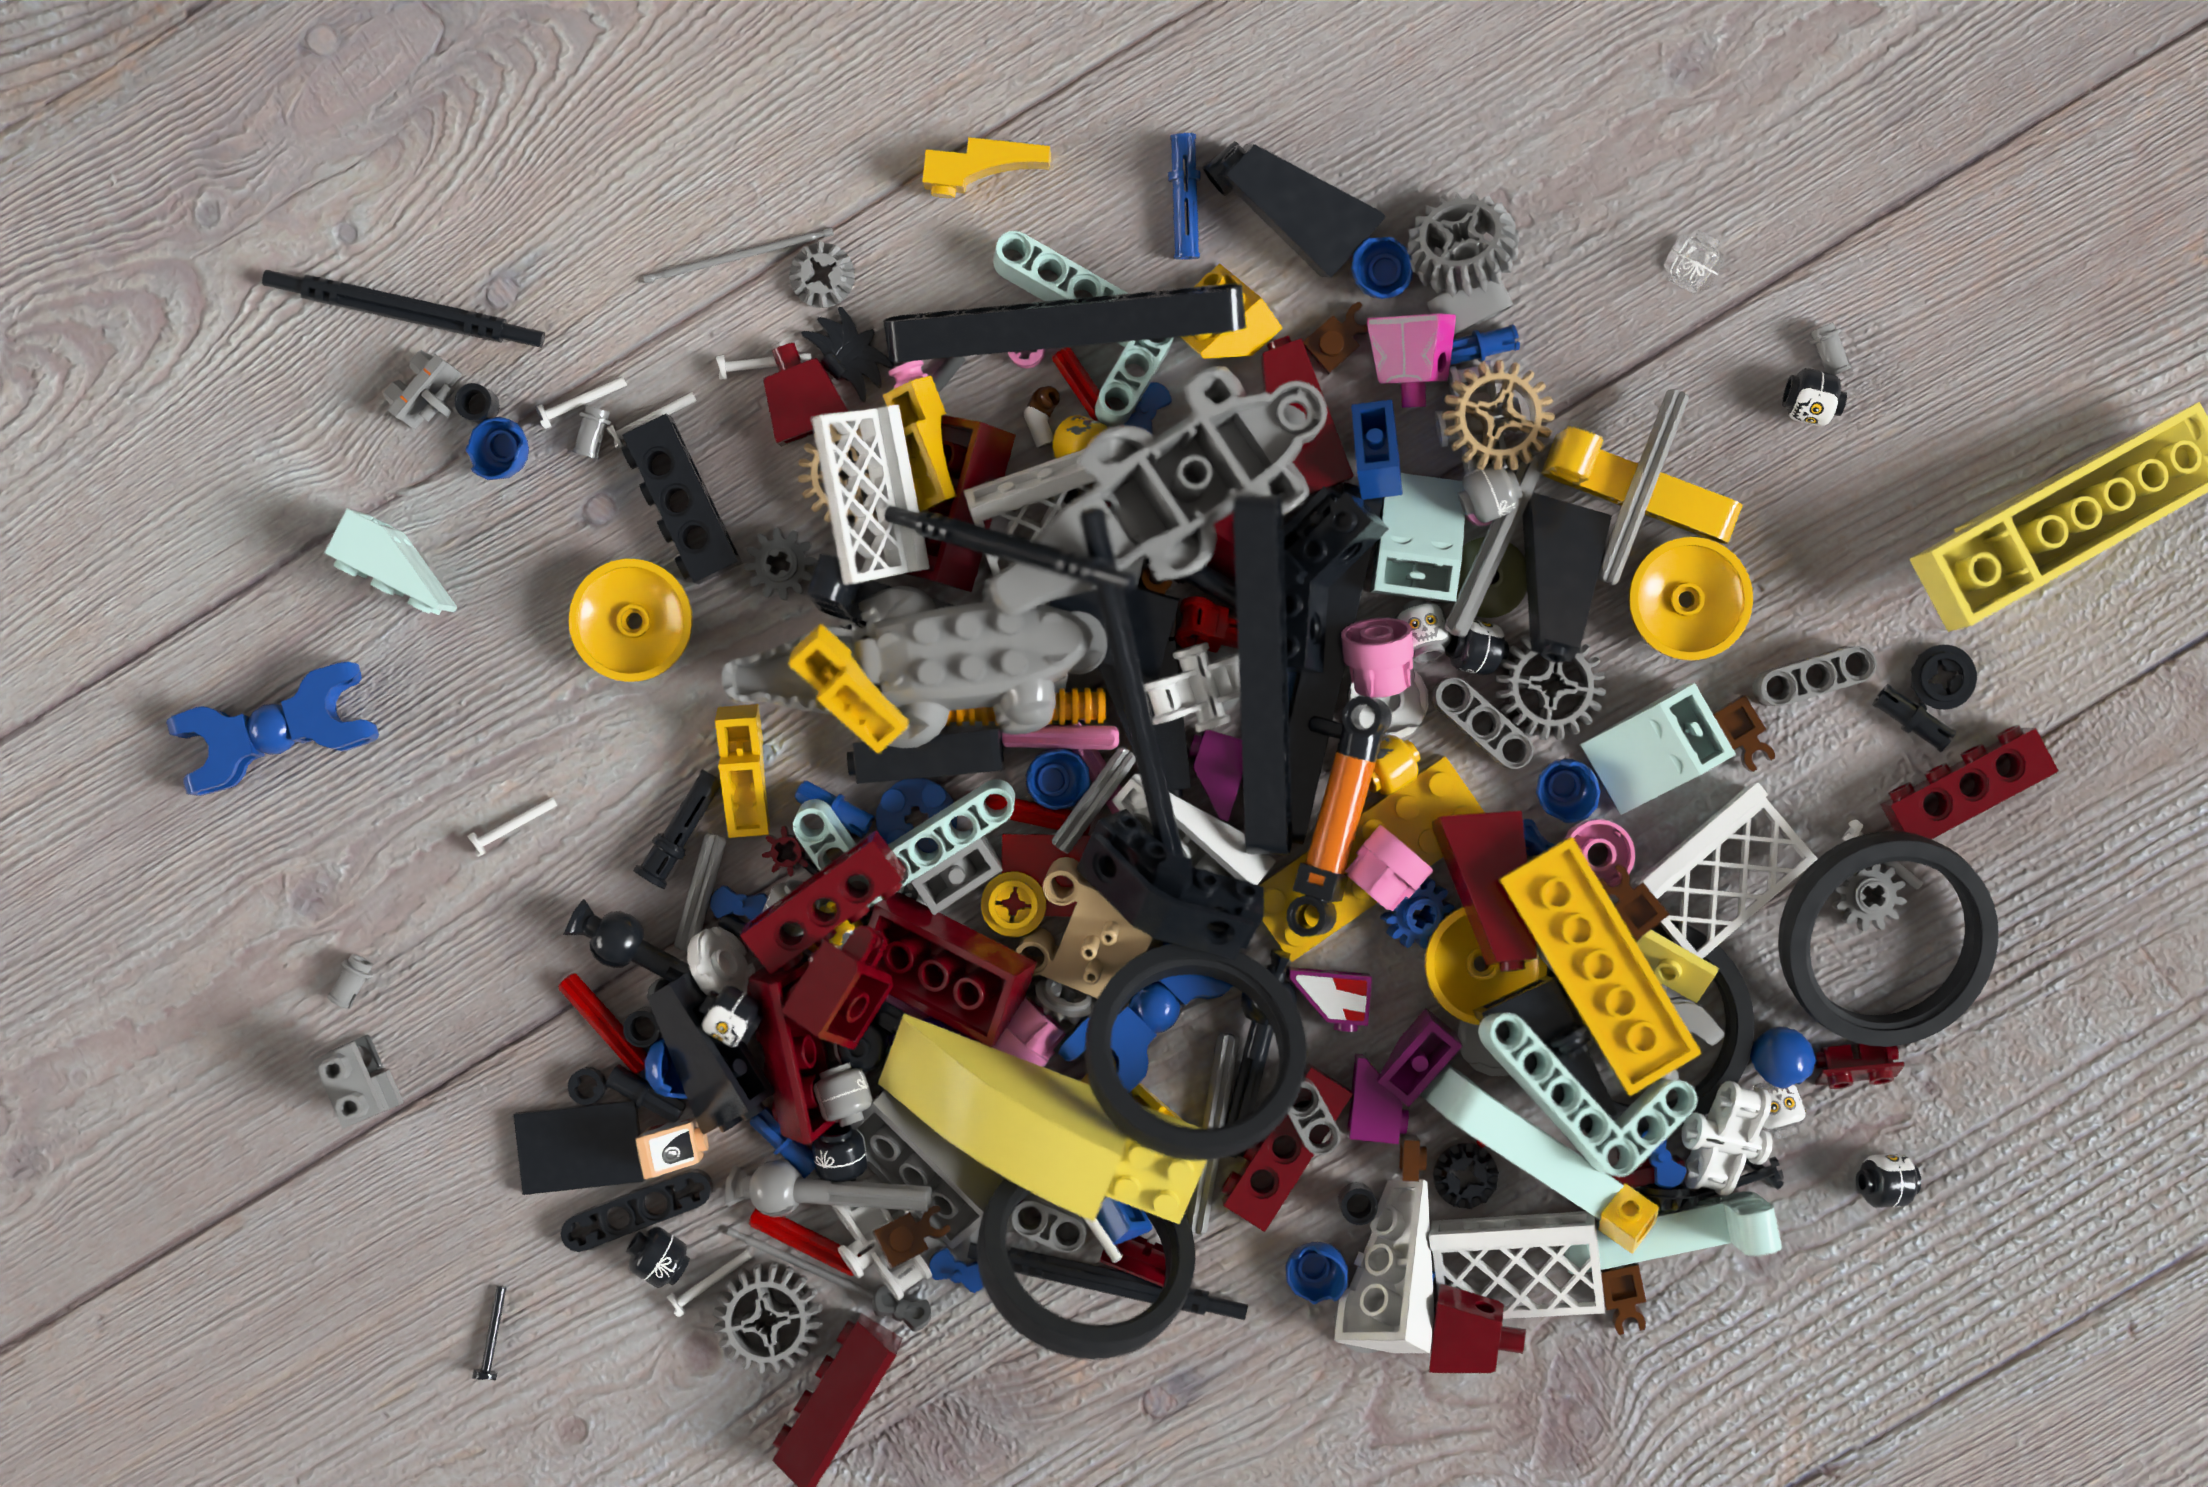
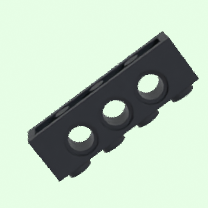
(663, 437)

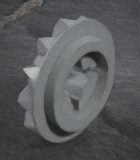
(840, 278)
(1072, 1006)

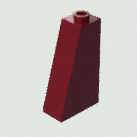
(1323, 458)
(1477, 854)

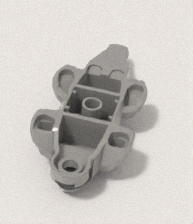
(1178, 484)
(941, 661)

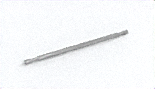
(738, 255)
(801, 1263)

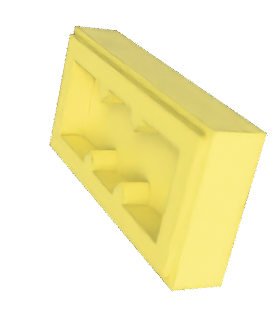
(1677, 966)

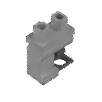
(351, 1088)

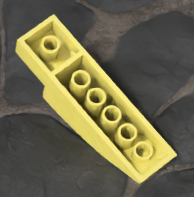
(2066, 519)
(1032, 1124)

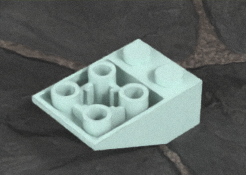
(1424, 541)
(376, 549)
(1657, 748)

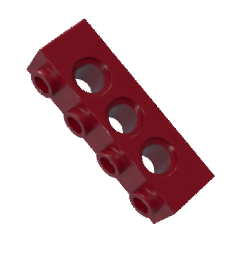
(2028, 766)
(868, 858)
(1262, 1205)

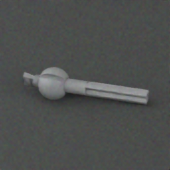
(778, 1190)

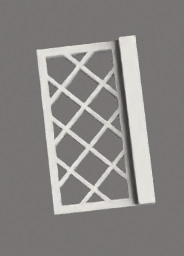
(890, 485)
(1026, 488)
(1708, 839)
(1522, 1233)

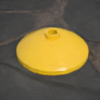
(1718, 592)
(602, 614)
(1453, 975)

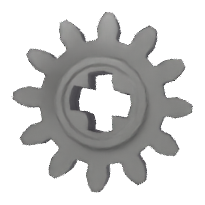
(1881, 906)

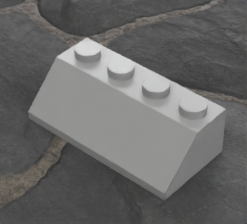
(910, 1152)

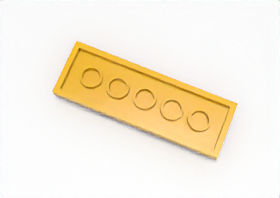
(1405, 815)
(1600, 966)

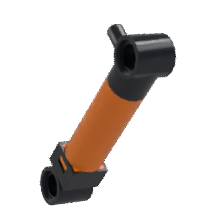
(1323, 873)

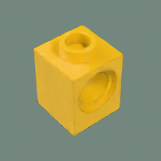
(1628, 1218)

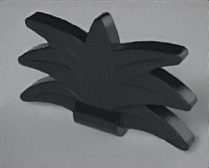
(848, 352)

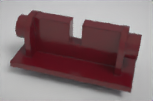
(1842, 1070)
(1139, 1259)

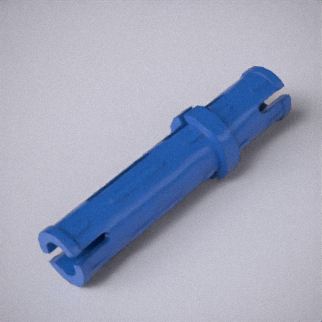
(1184, 148)

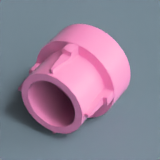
(1378, 656)
(1616, 840)
(1387, 869)
(1031, 1034)

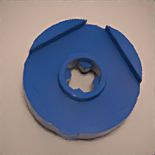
(898, 803)

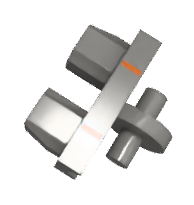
(425, 393)

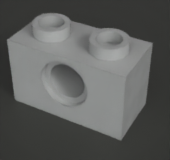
(958, 875)

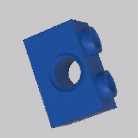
(1376, 449)

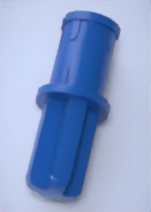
(1484, 344)
(851, 817)
(797, 1154)

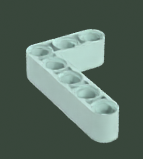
(1071, 279)
(905, 847)
(1579, 1103)
(1520, 1141)
(1736, 1219)

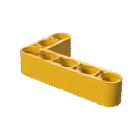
(1581, 464)

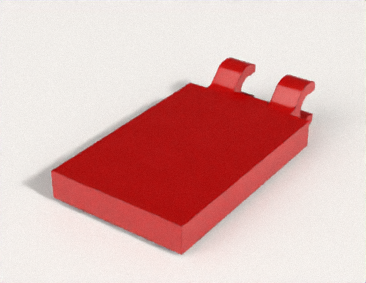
(1034, 856)

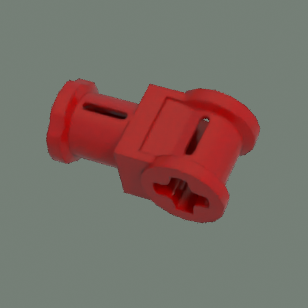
(1207, 626)

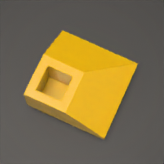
(1259, 329)

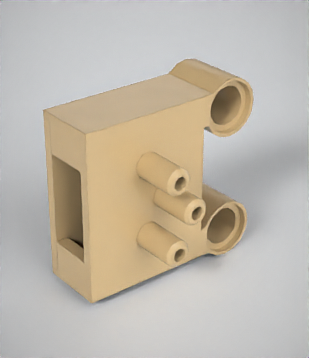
(1095, 939)

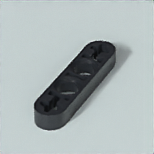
(638, 1213)

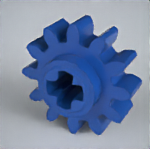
(1418, 927)

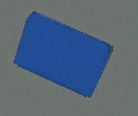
(1122, 1221)

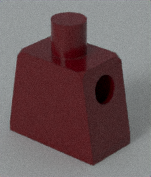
(798, 395)
(1470, 1333)

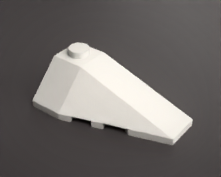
(1203, 837)
(1392, 1288)

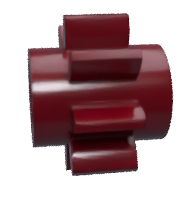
(776, 852)

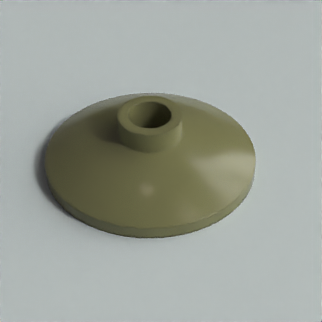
(1510, 585)

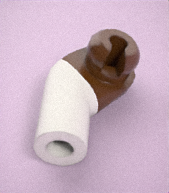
(1038, 413)

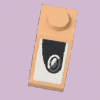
(670, 1147)

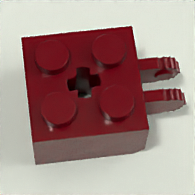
(841, 988)

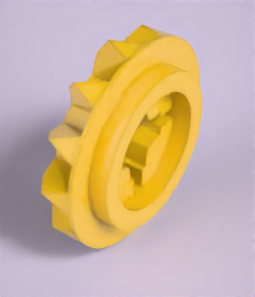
(998, 916)

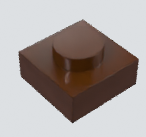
(1411, 1158)

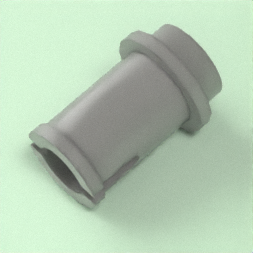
(1830, 349)
(591, 431)
(350, 980)

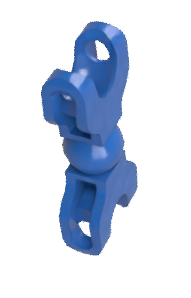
(272, 728)
(1149, 1012)

